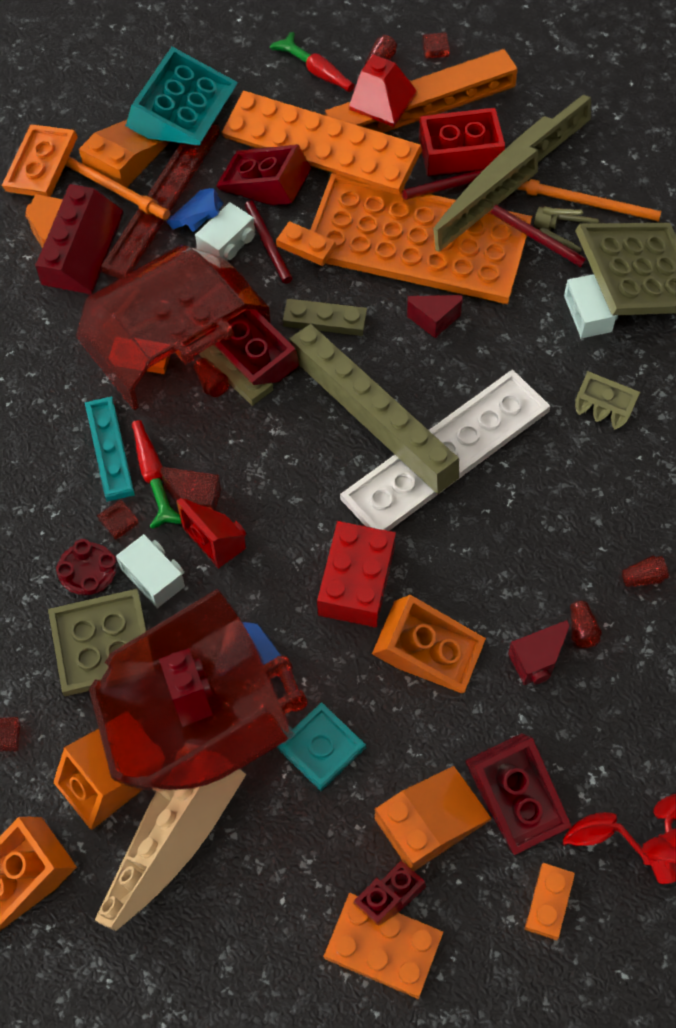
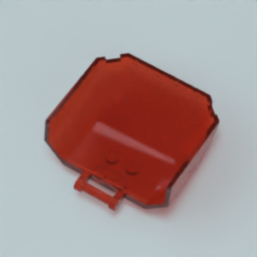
(163, 311)
(141, 724)

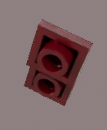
(391, 894)

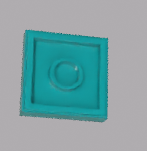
(321, 746)

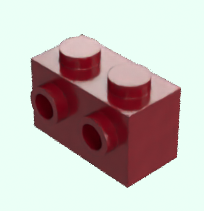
(185, 686)

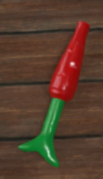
(314, 63)
(151, 471)

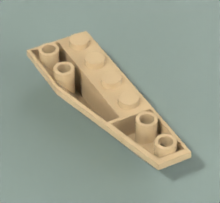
(163, 845)

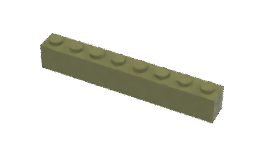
(376, 409)

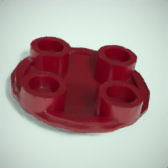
(86, 568)

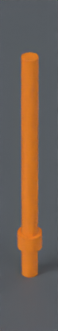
(534, 187)
(145, 203)

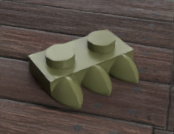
(606, 397)

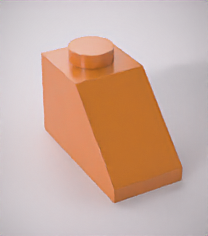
(41, 215)

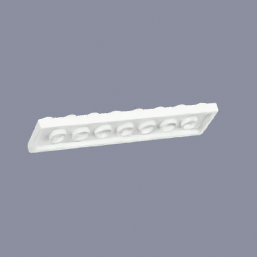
(470, 432)

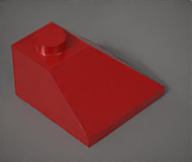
(382, 91)
(212, 531)

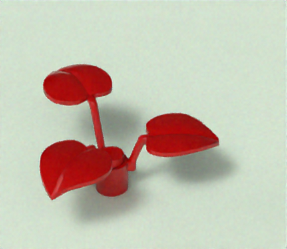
(657, 852)

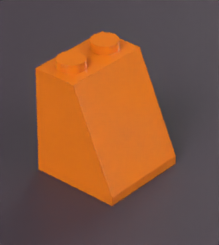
(87, 782)

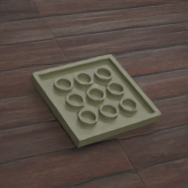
(632, 265)

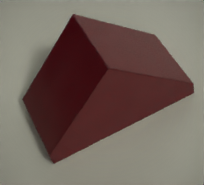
(434, 312)

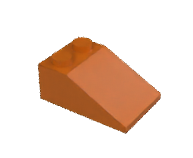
(120, 152)
(428, 644)
(430, 817)
(30, 866)

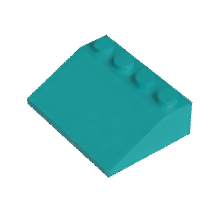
(180, 100)

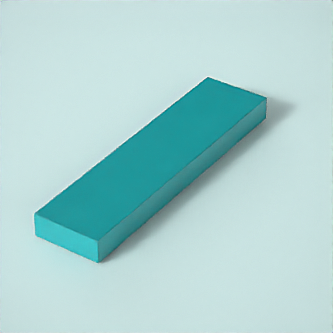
(109, 449)

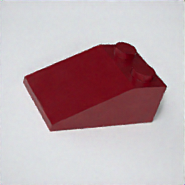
(266, 174)
(519, 792)

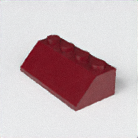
(78, 240)
(258, 349)

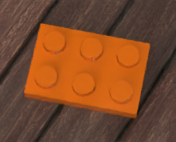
(40, 160)
(391, 953)

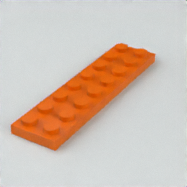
(325, 141)

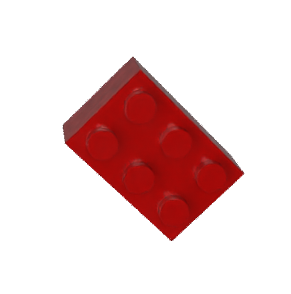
(460, 141)
(356, 574)

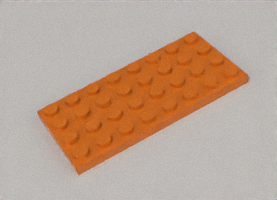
(395, 240)

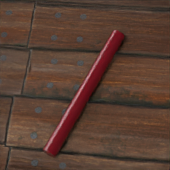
(440, 185)
(538, 235)
(269, 243)

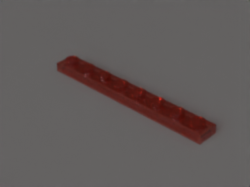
(166, 192)

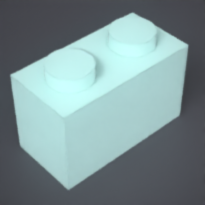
(226, 232)
(588, 306)
(151, 570)

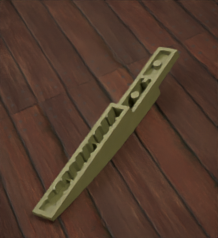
(510, 170)

